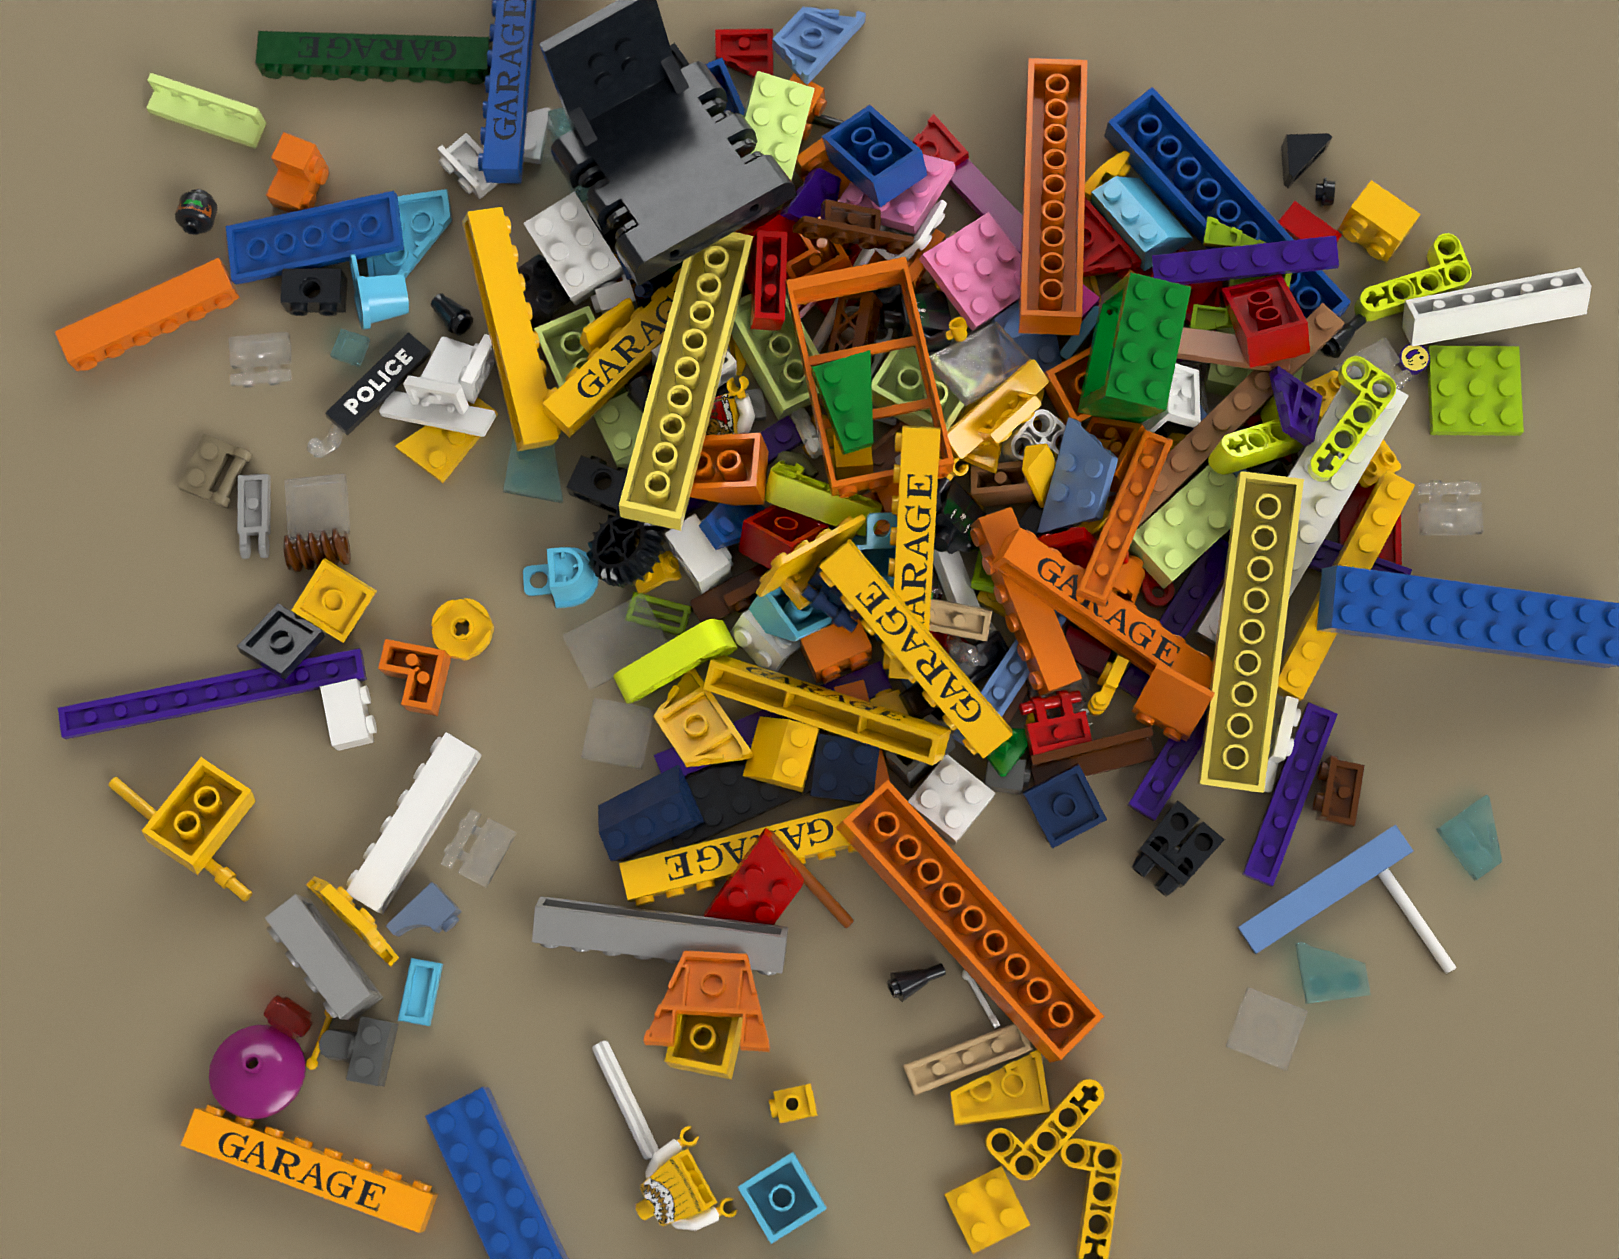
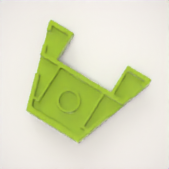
(1222, 236)

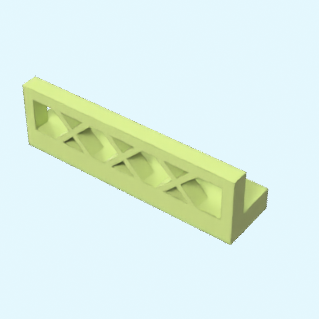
(205, 111)

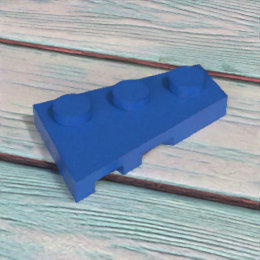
(725, 523)

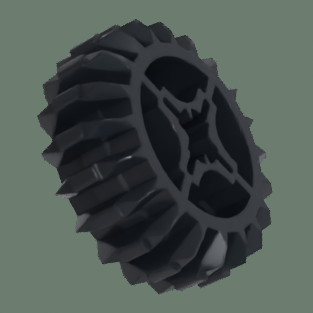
(625, 550)

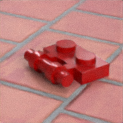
(1056, 732)

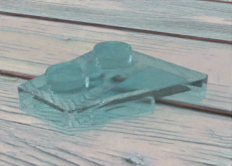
(1474, 838)

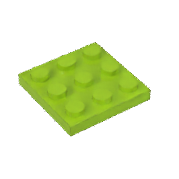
(1475, 390)

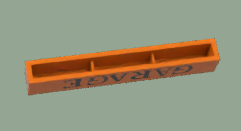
(1116, 625)

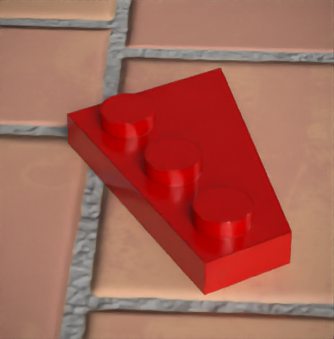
(940, 142)

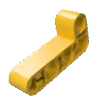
(1051, 1125)
(1091, 1205)

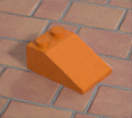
(732, 469)
(1172, 703)

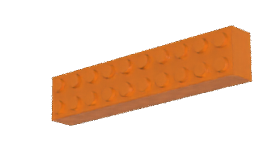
(1053, 197)
(970, 922)

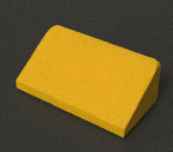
(598, 331)
(1038, 470)

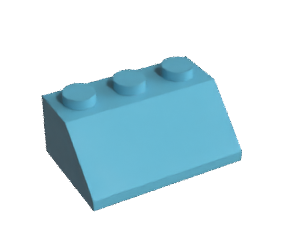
(1139, 218)
(783, 619)

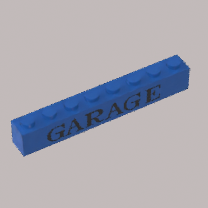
(507, 91)

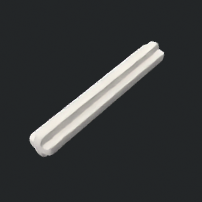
(625, 1099)

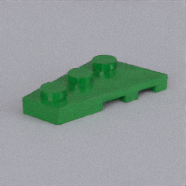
(847, 398)

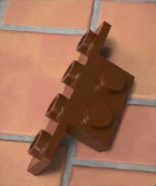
(854, 225)
(730, 596)

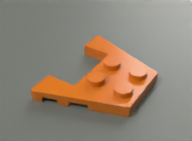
(711, 987)

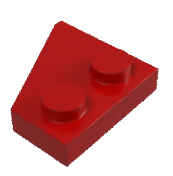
(746, 50)

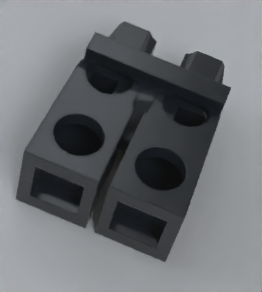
(1171, 858)

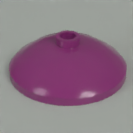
(259, 1090)

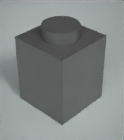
(1012, 783)

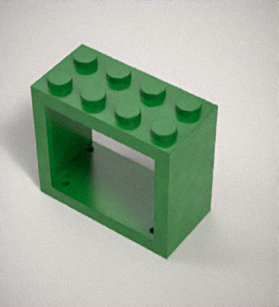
(1134, 349)

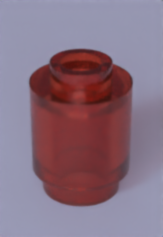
(288, 1017)

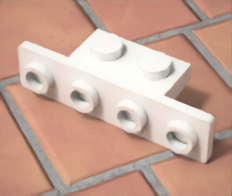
(437, 406)
(1281, 745)

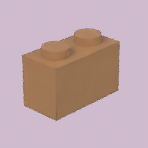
(1002, 488)

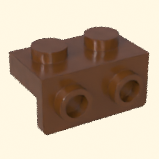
(1338, 792)

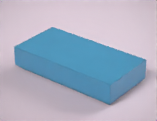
(1076, 341)

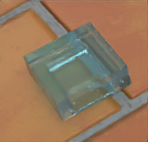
(350, 347)

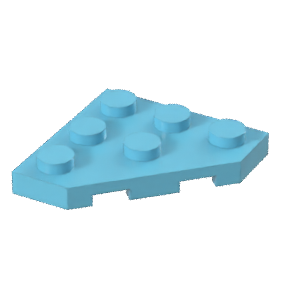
(422, 222)

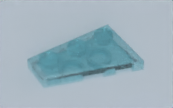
(533, 474)

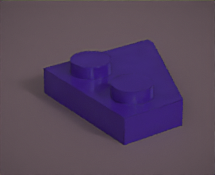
(816, 188)
(1296, 406)

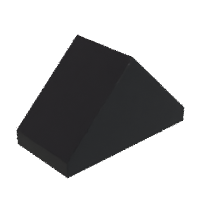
(1300, 152)

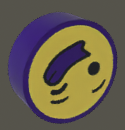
(1414, 359)

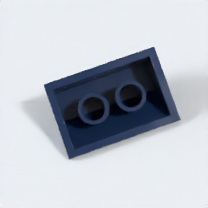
(647, 815)

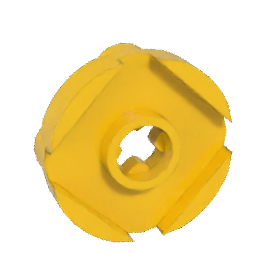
(462, 611)

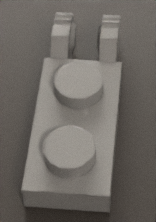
(254, 513)

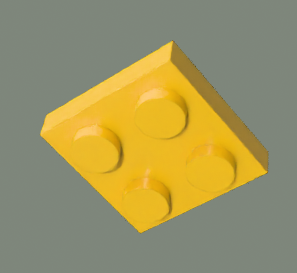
(334, 600)
(987, 1209)

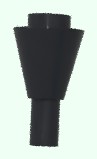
(1341, 339)
(906, 983)

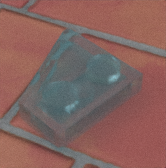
(1330, 976)

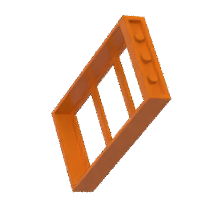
(853, 281)

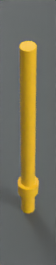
(223, 876)

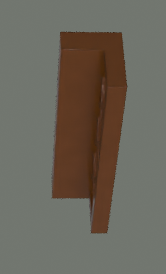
(866, 326)
(1096, 755)

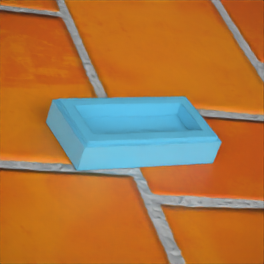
(420, 992)

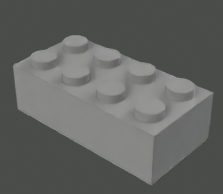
(323, 958)

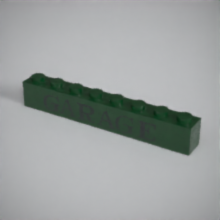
(373, 56)

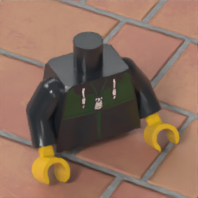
(934, 316)
(955, 514)

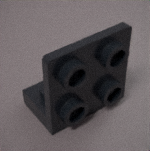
(542, 290)

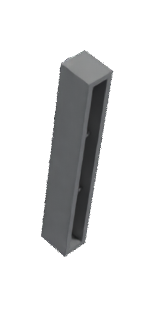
(655, 933)

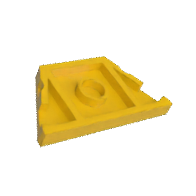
(699, 725)
(359, 921)

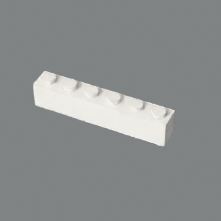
(1496, 306)
(413, 822)

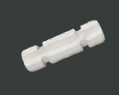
(807, 432)

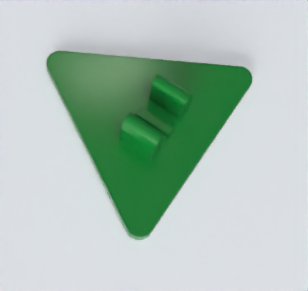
(1009, 752)

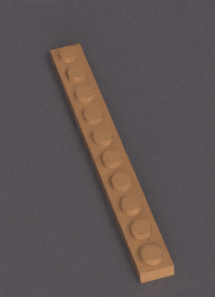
(1232, 414)

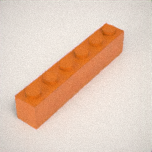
(147, 315)
(1032, 621)

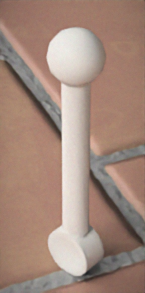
(977, 991)

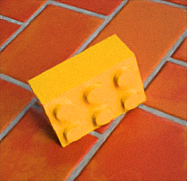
(199, 815)

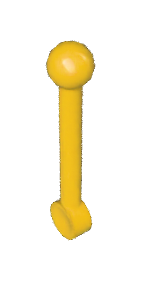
(312, 1062)

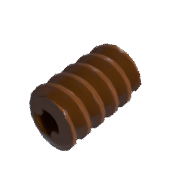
(315, 550)

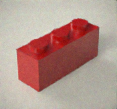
(768, 280)

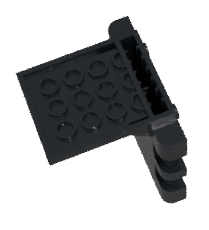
(654, 140)

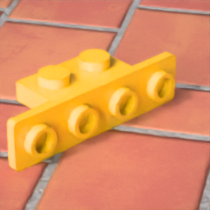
(1000, 411)

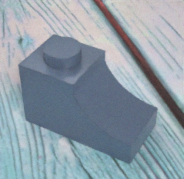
(427, 909)

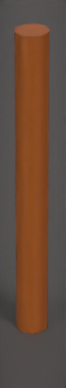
(816, 887)

